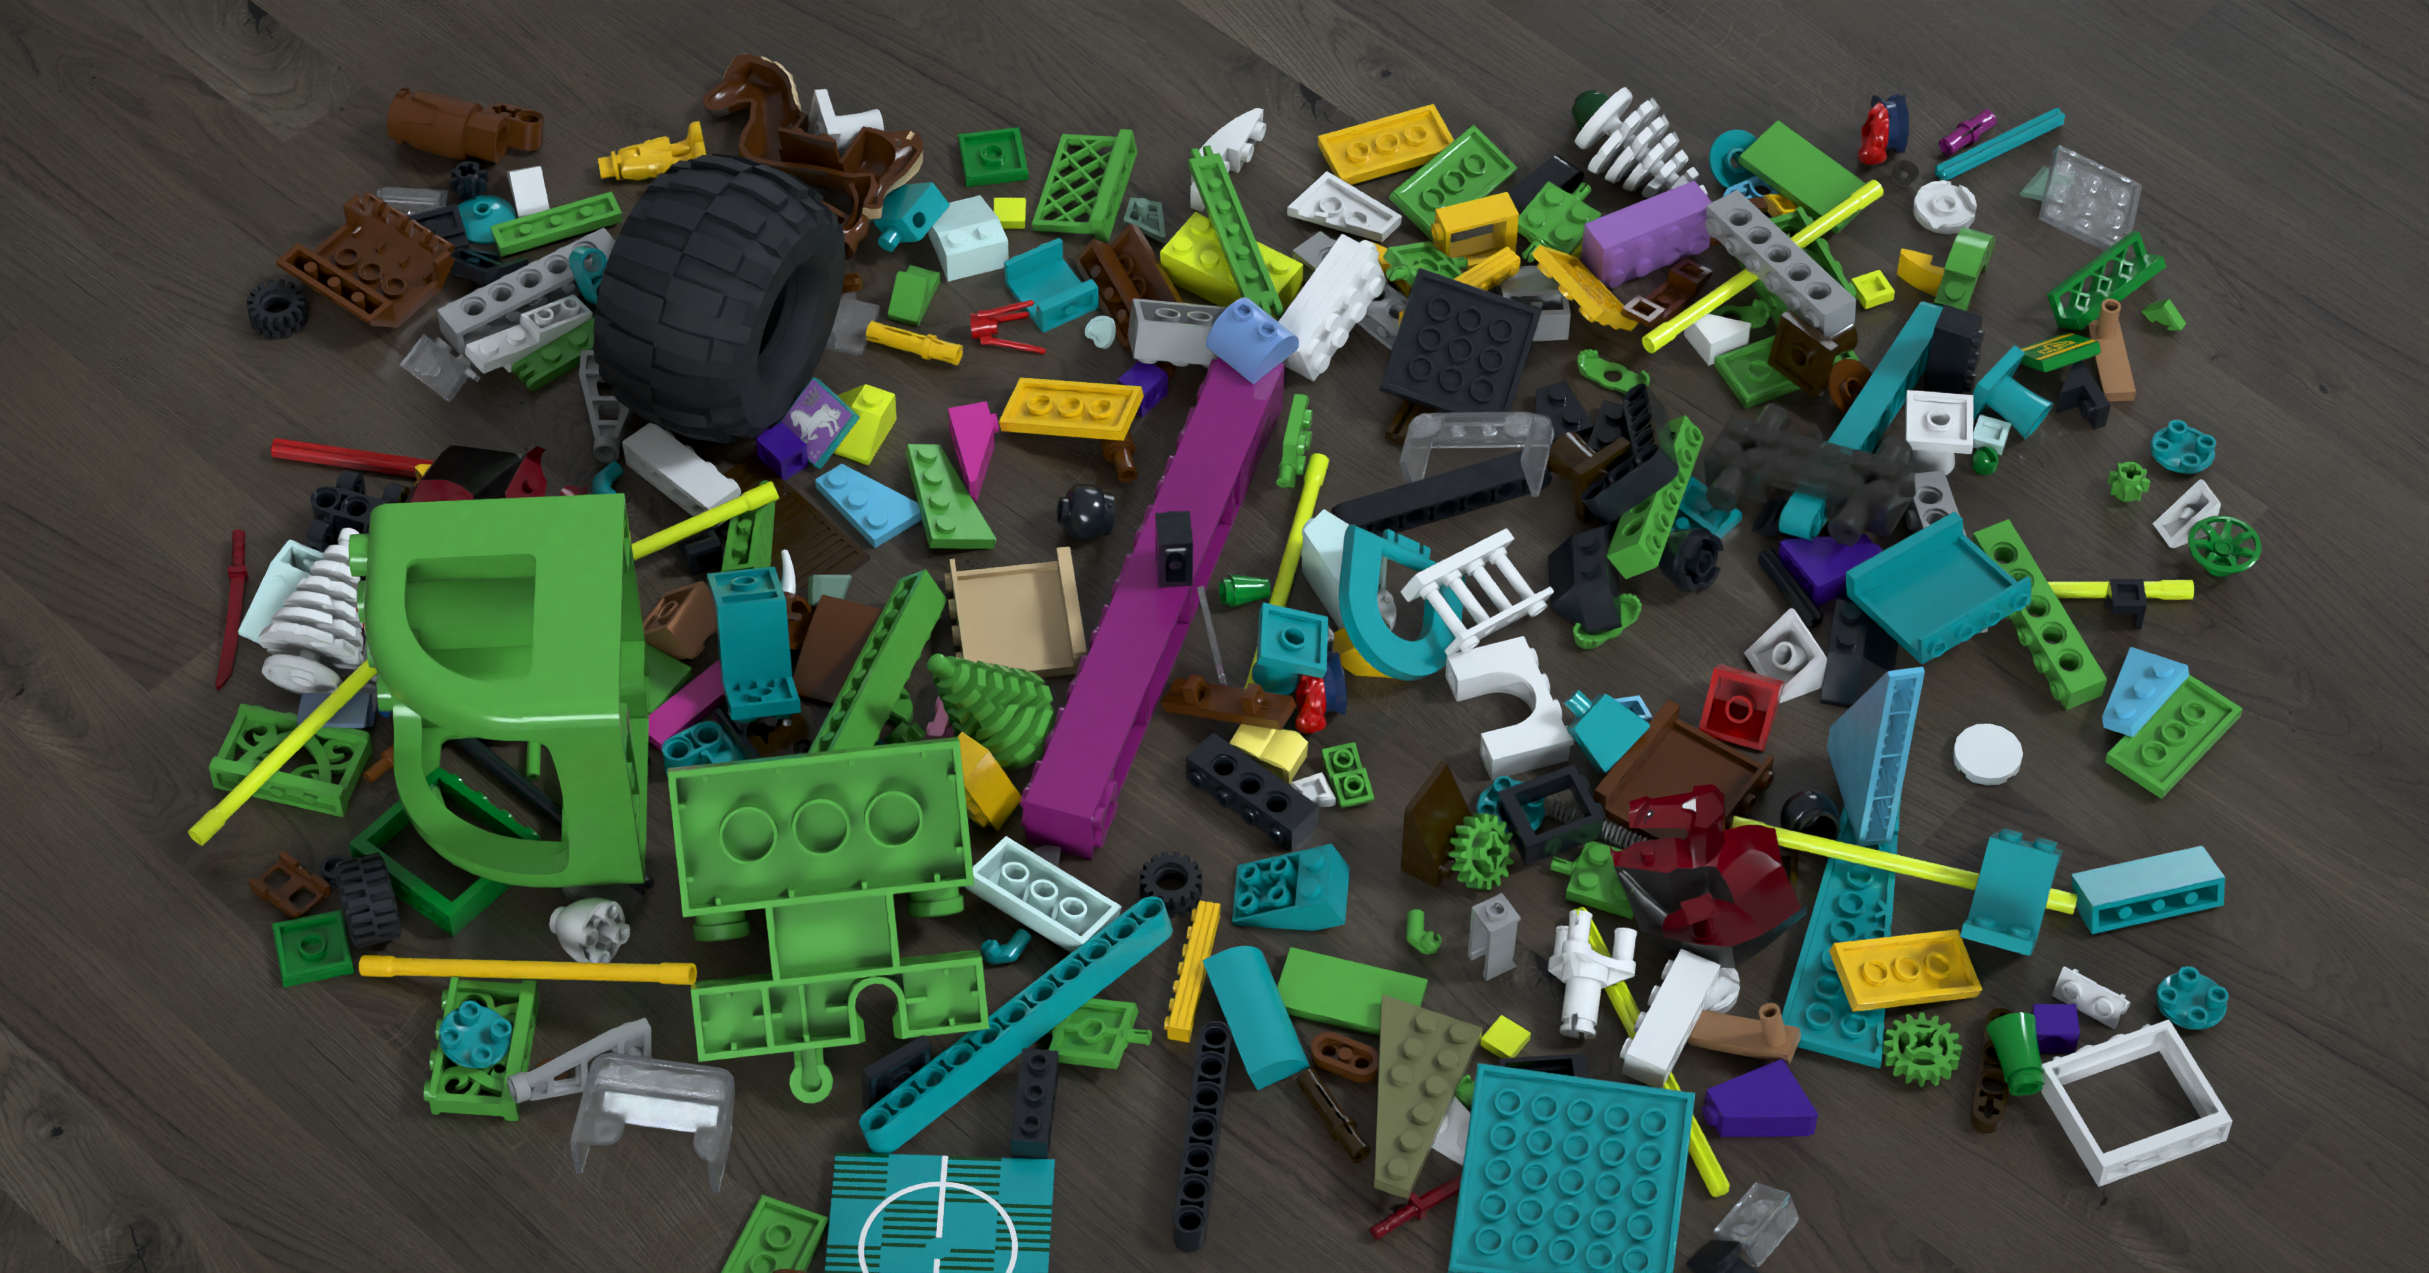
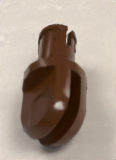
(1121, 454)

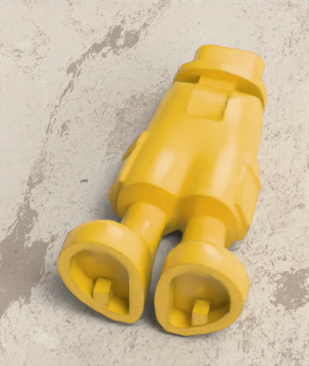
(652, 156)

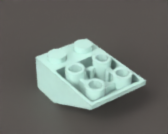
(278, 584)

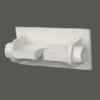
(2090, 997)

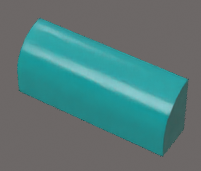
(2148, 889)
(1256, 1015)

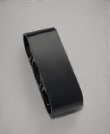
(1556, 171)

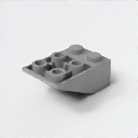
(1537, 290)

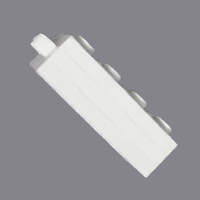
(1332, 304)

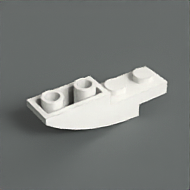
(1235, 145)
(534, 331)

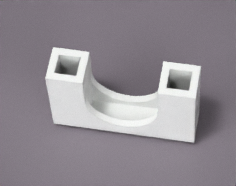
(1513, 670)

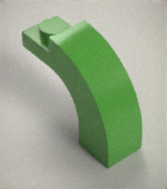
(1965, 262)

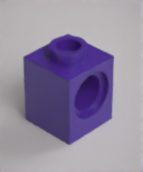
(1153, 383)
(782, 451)
(2056, 1028)

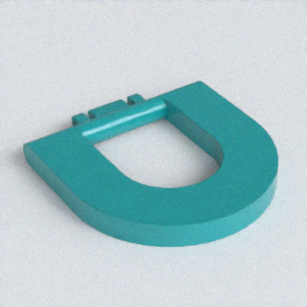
(1361, 613)

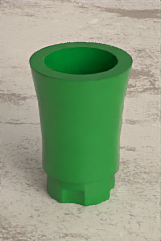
(2018, 1052)

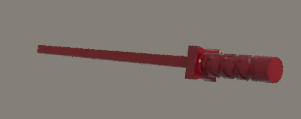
(237, 575)
(1417, 1207)

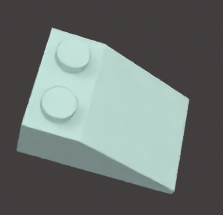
(969, 239)

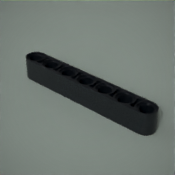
(1439, 496)
(1204, 1149)

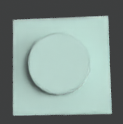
(1991, 433)

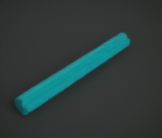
(1999, 144)

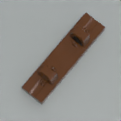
(1228, 703)

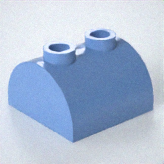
(1250, 340)

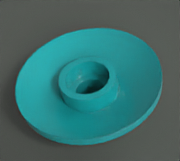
(1728, 146)
(481, 214)

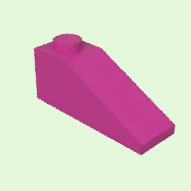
(973, 440)

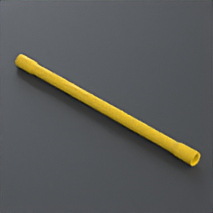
(663, 973)

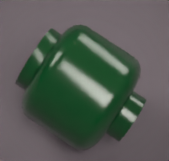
(1586, 106)

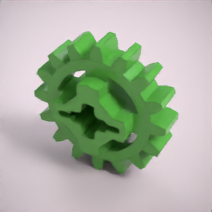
(1482, 851)
(1922, 1049)

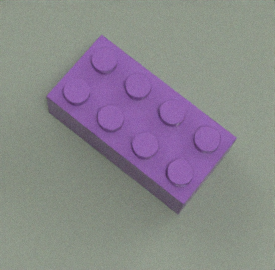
(1646, 235)

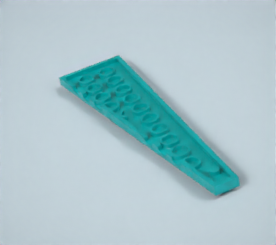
(1850, 906)

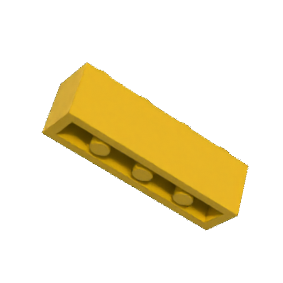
(987, 788)

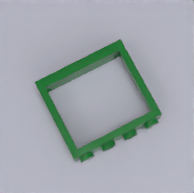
(445, 914)

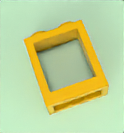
(1473, 214)

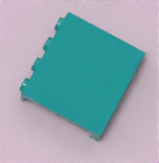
(1935, 589)

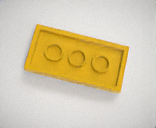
(1385, 145)
(1071, 409)
(1905, 970)

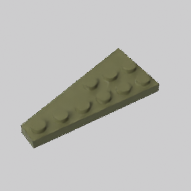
(1418, 1077)

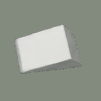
(528, 190)
(1717, 336)
(2189, 509)

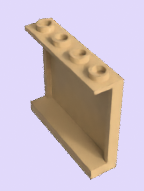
(1019, 615)

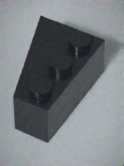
(1954, 352)

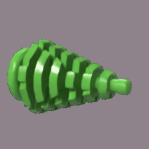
(995, 707)

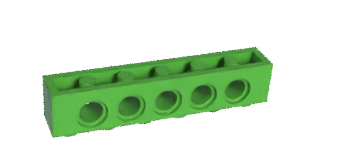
(1646, 527)
(2070, 687)

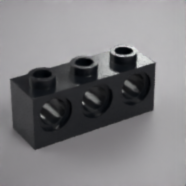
(1035, 1104)

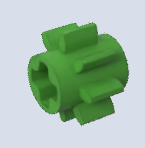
(2128, 481)
(904, 734)

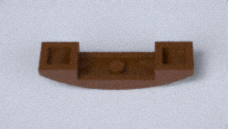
(1671, 297)

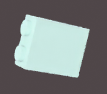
(1323, 557)

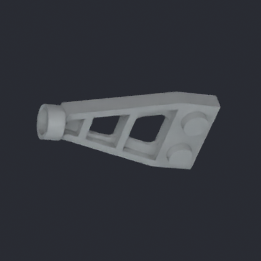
(605, 432)
(628, 1039)

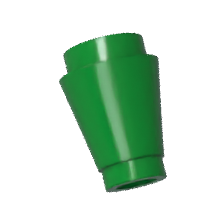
(1240, 590)

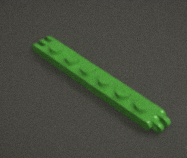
(1233, 230)
(555, 357)

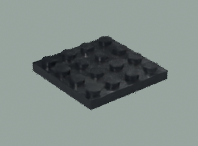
(1459, 347)

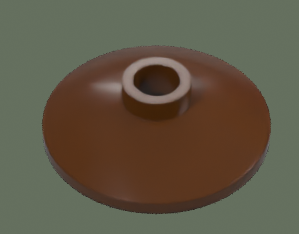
(1846, 382)

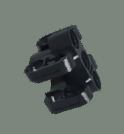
(346, 507)

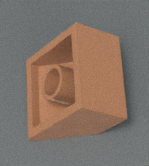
(681, 621)

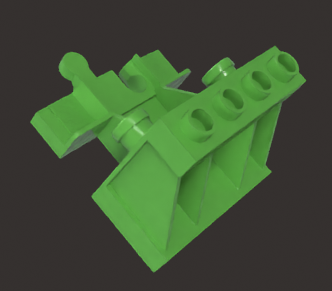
(823, 853)

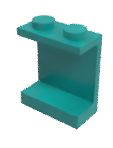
(1051, 284)

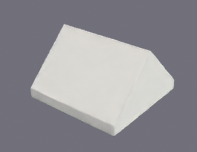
(1789, 655)

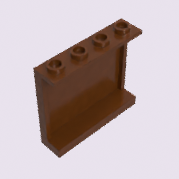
(1674, 760)

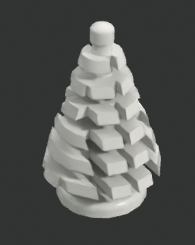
(1634, 146)
(318, 628)

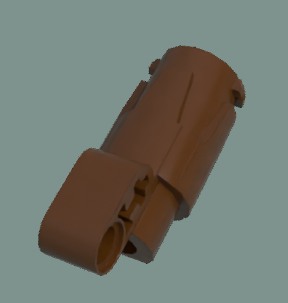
(462, 127)

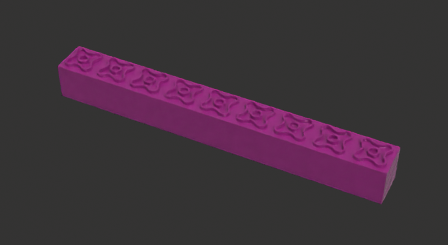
(1144, 626)

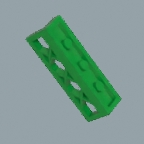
(2124, 279)

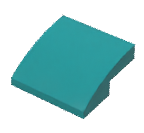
(1698, 513)

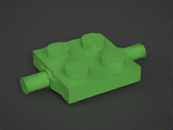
(1556, 219)
(1425, 255)
(1295, 442)
(1595, 880)
(1098, 1034)

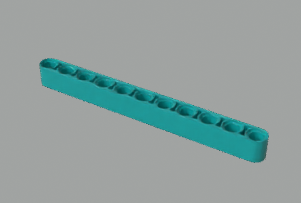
(1871, 411)
(1016, 1026)

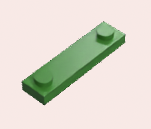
(556, 224)

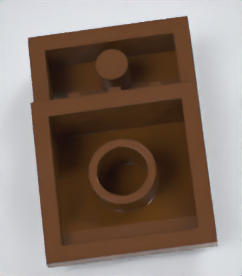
(832, 648)

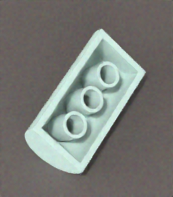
(1041, 895)

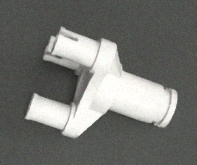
(1587, 971)

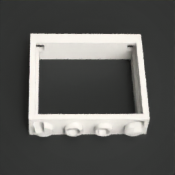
(2151, 1151)

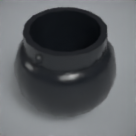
(1086, 512)
(1811, 814)

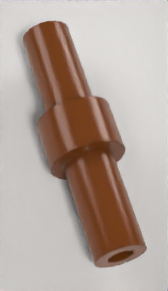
(380, 766)

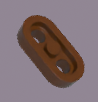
(1347, 1056)

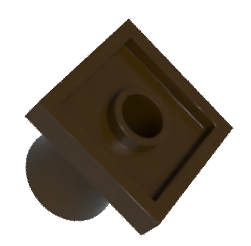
(1807, 354)
(1583, 466)

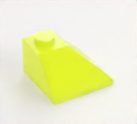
(876, 419)

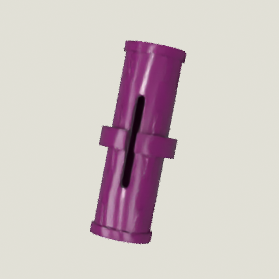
(1979, 123)

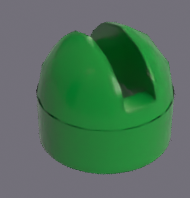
(1981, 460)

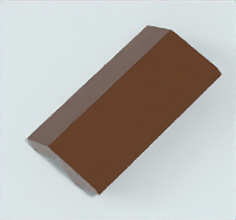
(1123, 273)

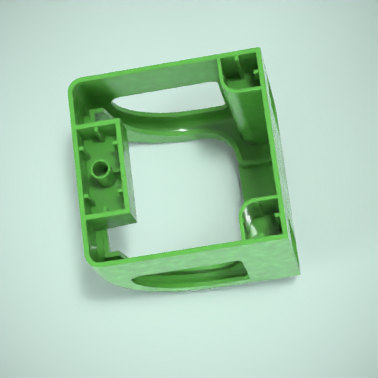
(515, 631)

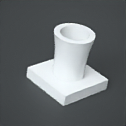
(840, 128)
(1938, 428)

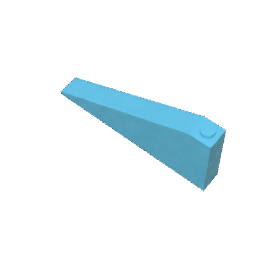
(1872, 751)

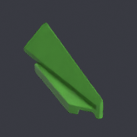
(750, 539)

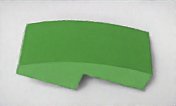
(1346, 775)

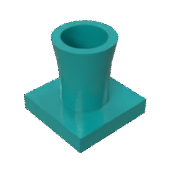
(2008, 397)
(1287, 646)

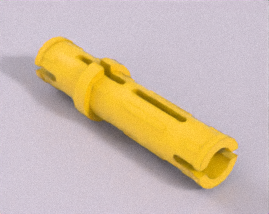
(926, 346)

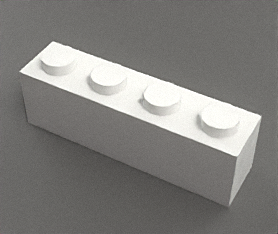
(677, 470)
(1670, 1019)

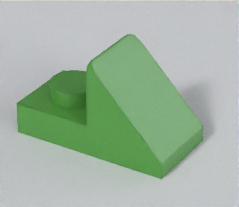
(912, 294)

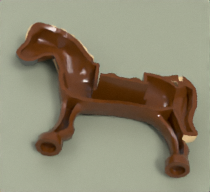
(781, 140)

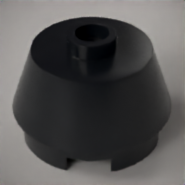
(1691, 558)

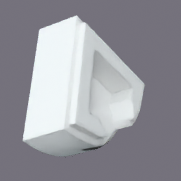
(1387, 608)
(1316, 789)

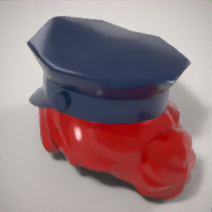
(1884, 129)
(1320, 696)

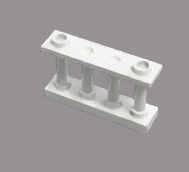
(1472, 562)

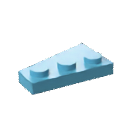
(868, 505)
(2141, 690)

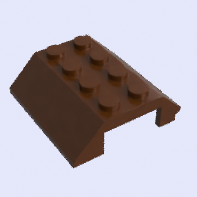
(375, 263)

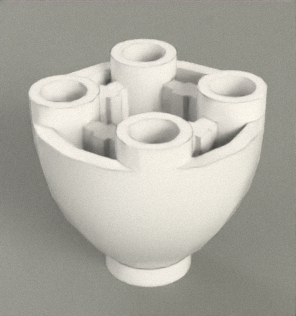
(590, 929)

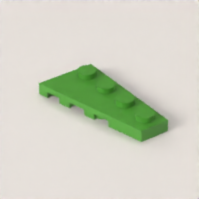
(944, 502)

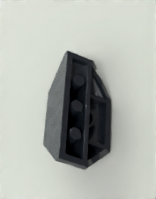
(1586, 580)
(1856, 654)

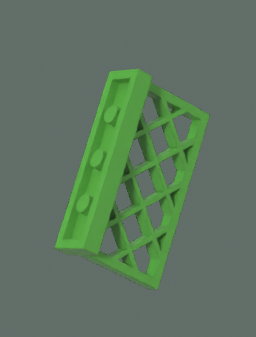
(1113, 183)

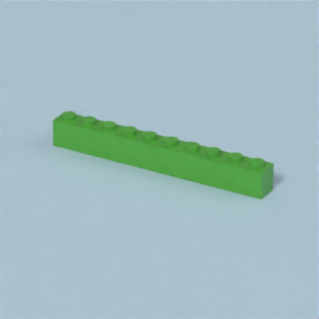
(883, 665)

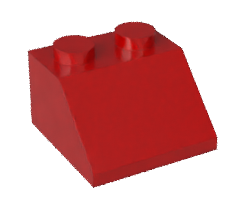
(1741, 706)

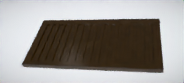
(801, 529)

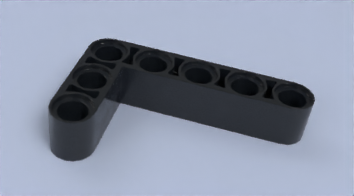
(1644, 472)

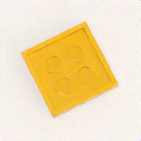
(1582, 285)

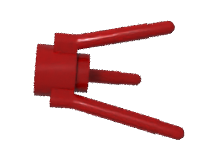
(986, 323)

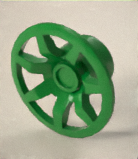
(2223, 550)

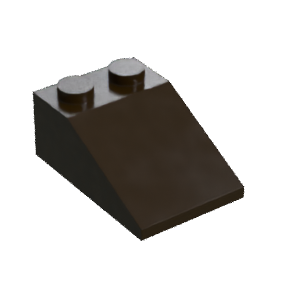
(1430, 825)

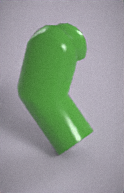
(1418, 937)

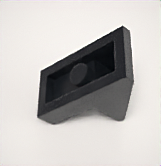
(2083, 392)
(1719, 1257)

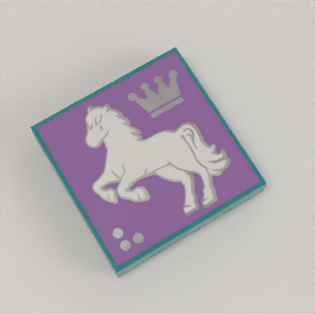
(819, 421)

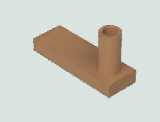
(2112, 363)
(1747, 1037)

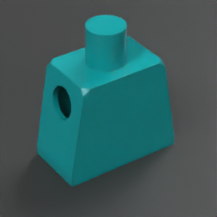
(909, 214)
(1603, 728)

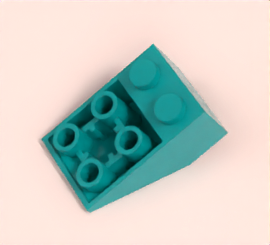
(1293, 891)

